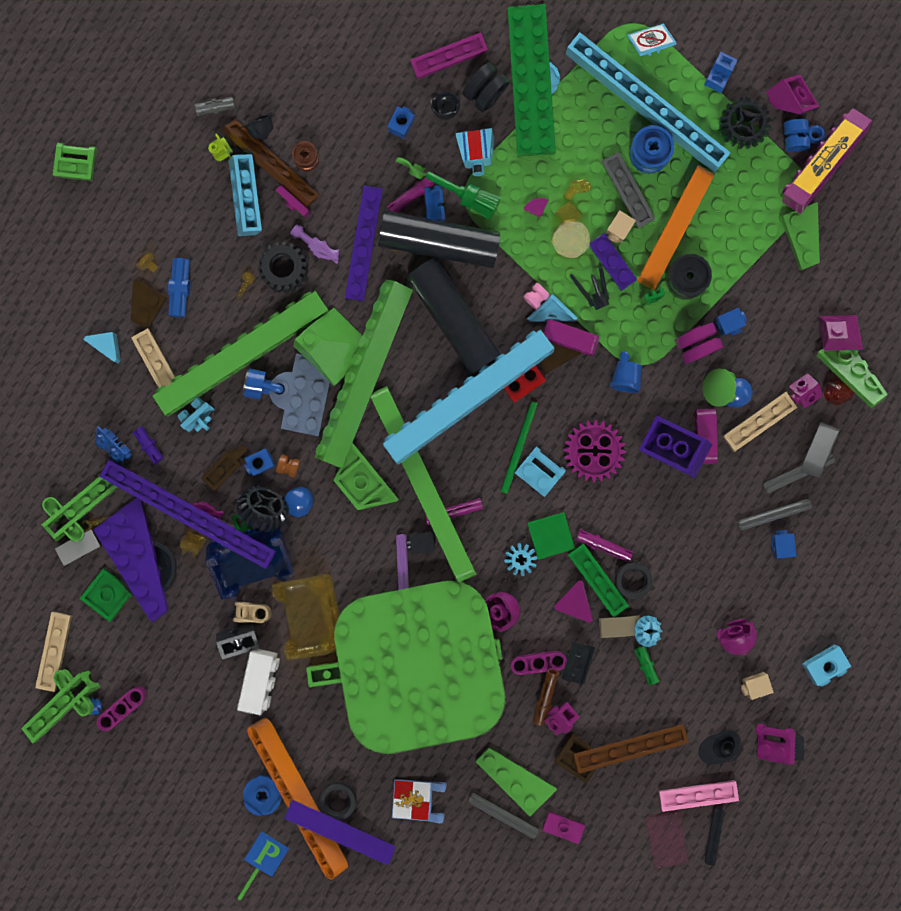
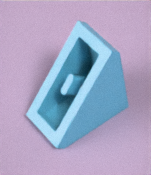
(107, 344)

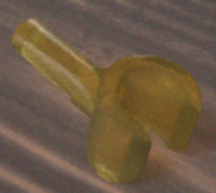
(248, 278)
(92, 524)

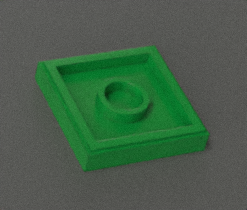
(551, 535)
(106, 595)

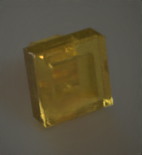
(146, 261)
(192, 543)

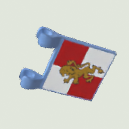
(414, 799)

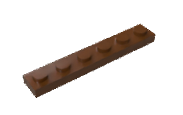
(271, 163)
(630, 748)

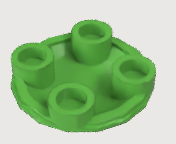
(719, 387)

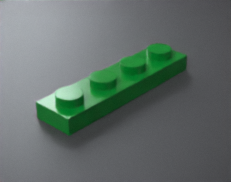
(598, 580)

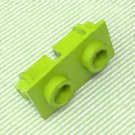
(220, 149)

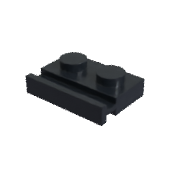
(578, 663)

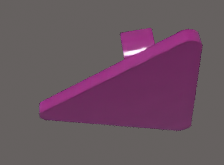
(575, 603)

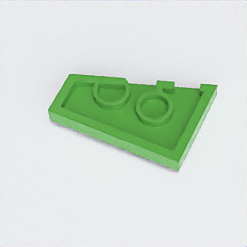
(803, 235)

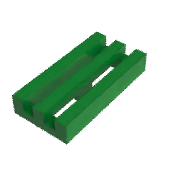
(652, 297)

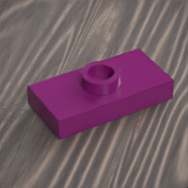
(292, 202)
(563, 827)

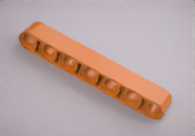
(675, 227)

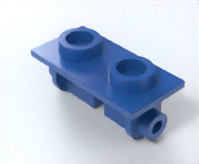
(433, 202)

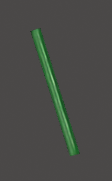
(519, 447)

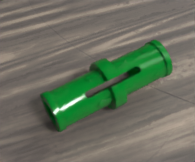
(646, 665)

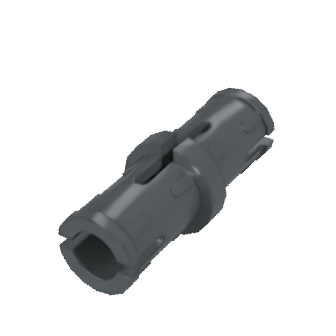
(214, 106)

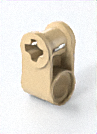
(247, 612)

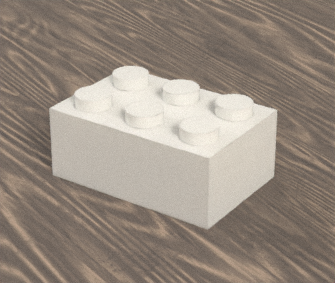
(258, 681)

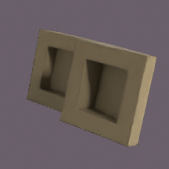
(618, 626)

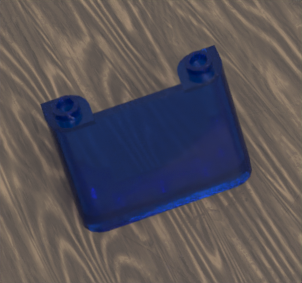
(233, 570)

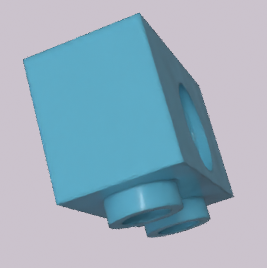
(815, 665)

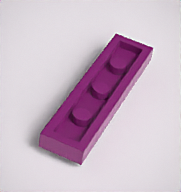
(449, 56)

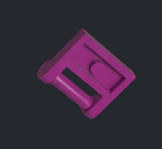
(774, 750)

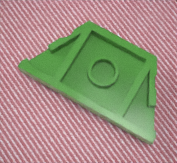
(362, 482)

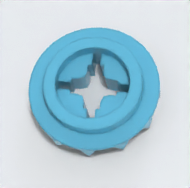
(644, 624)

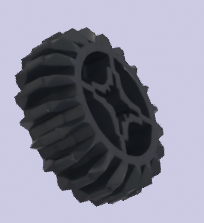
(758, 115)
(262, 508)

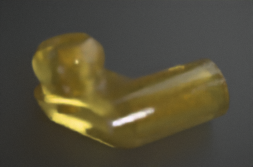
(579, 186)

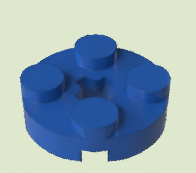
(251, 795)

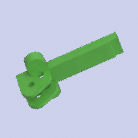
(75, 509)
(62, 703)

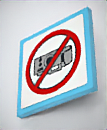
(651, 40)

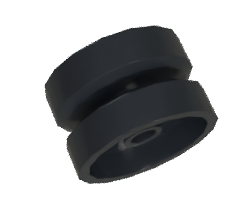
(485, 87)
(687, 265)

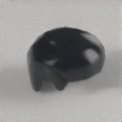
(445, 105)

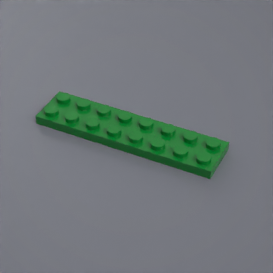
(531, 80)

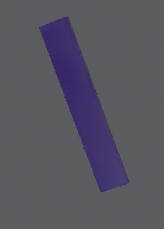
(339, 832)

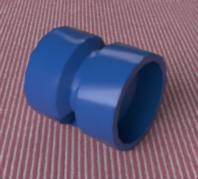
(796, 134)

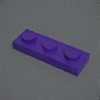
(612, 262)

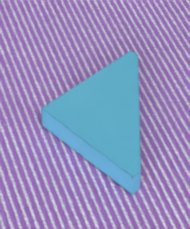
(552, 310)

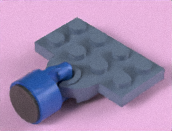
(297, 392)

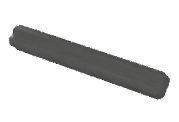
(789, 477)
(774, 514)
(503, 815)

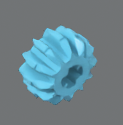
(516, 564)

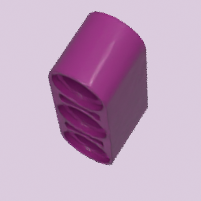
(571, 337)
(707, 428)
(547, 664)
(114, 713)

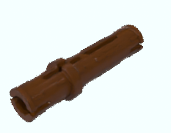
(543, 704)

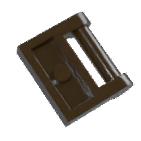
(566, 760)

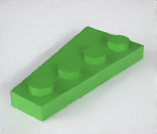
(855, 374)
(521, 785)

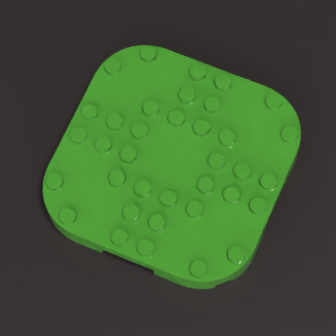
(419, 667)

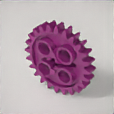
(594, 433)

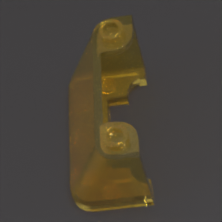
(310, 615)

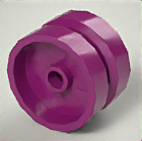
(698, 342)

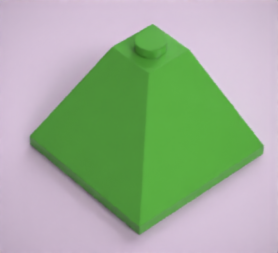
(329, 345)

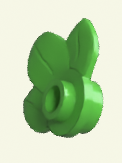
(416, 170)

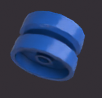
(656, 139)

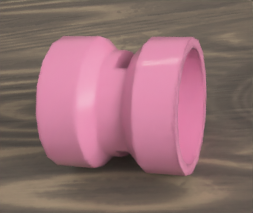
(536, 296)

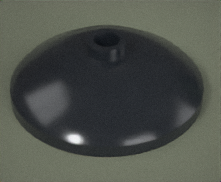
(167, 565)

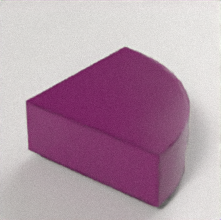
(536, 206)

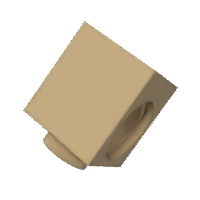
(619, 227)
(756, 686)

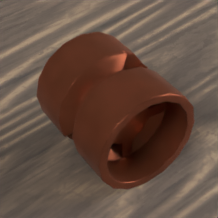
(305, 156)

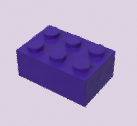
(675, 446)

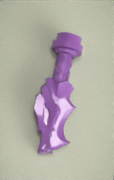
(318, 247)

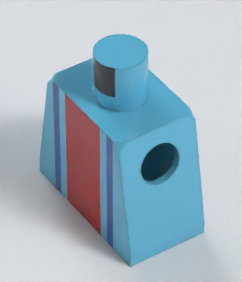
(476, 149)

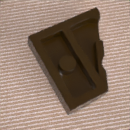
(145, 304)

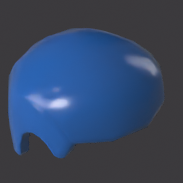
(743, 393)
(299, 501)

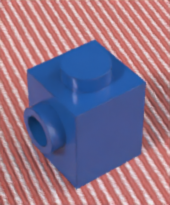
(731, 322)

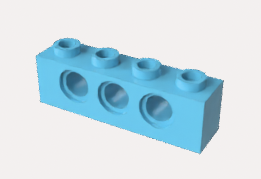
(245, 195)

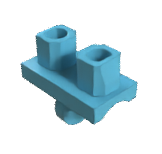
(199, 418)

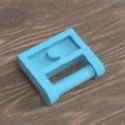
(535, 476)

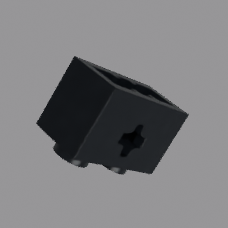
(237, 640)

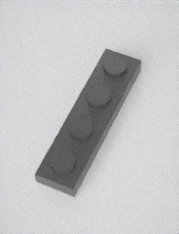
(628, 190)

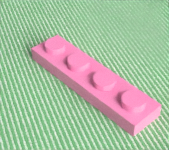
(698, 795)

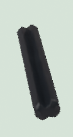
(714, 836)

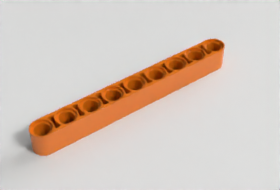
(293, 788)

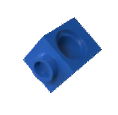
(401, 130)
(268, 462)
(783, 544)

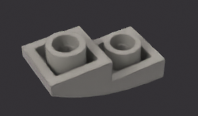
(72, 550)

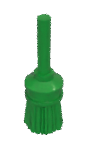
(470, 196)

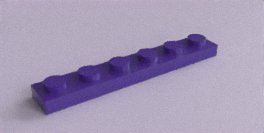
(363, 243)

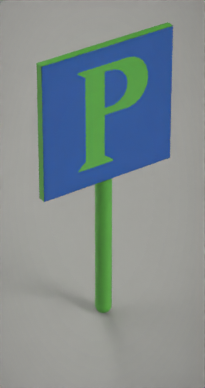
(265, 856)

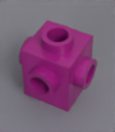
(805, 391)
(561, 718)

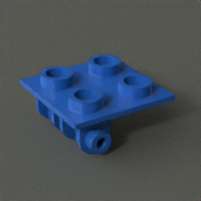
(104, 440)

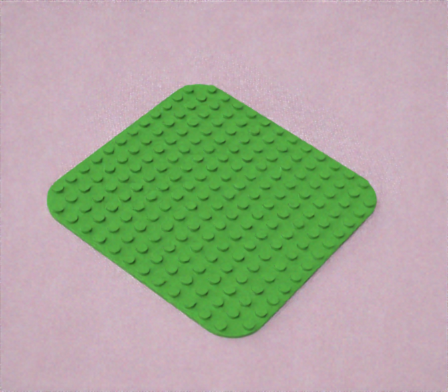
(591, 123)

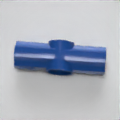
(178, 287)

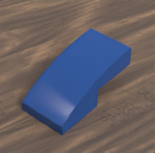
(720, 72)

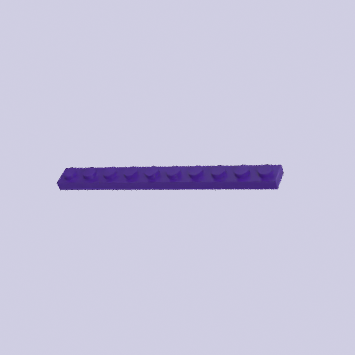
(188, 514)

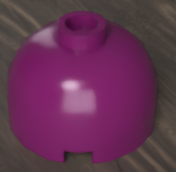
(503, 610)
(738, 638)

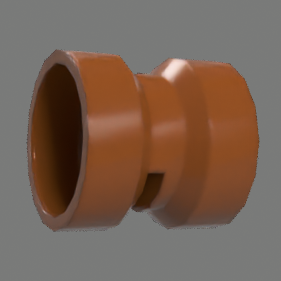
(288, 466)

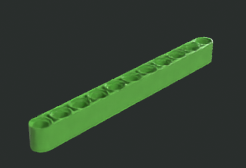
(426, 491)

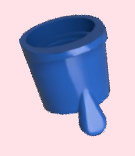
(627, 375)

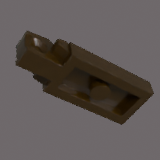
(224, 468)

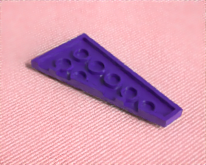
(133, 553)

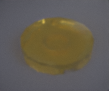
(570, 238)

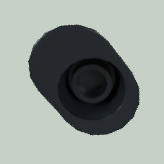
(260, 126)
(721, 748)

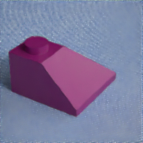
(792, 95)
(840, 333)

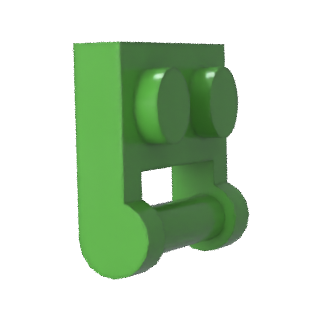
(71, 167)

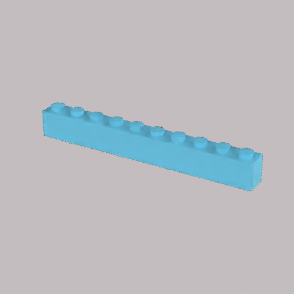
(647, 102)
(468, 397)

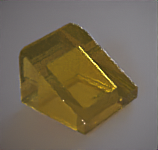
(568, 212)

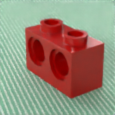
(525, 385)

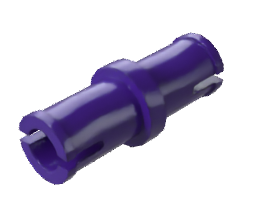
(148, 445)

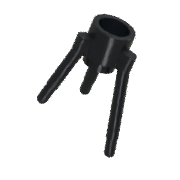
(599, 299)

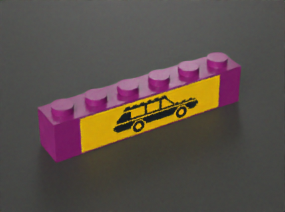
(826, 160)

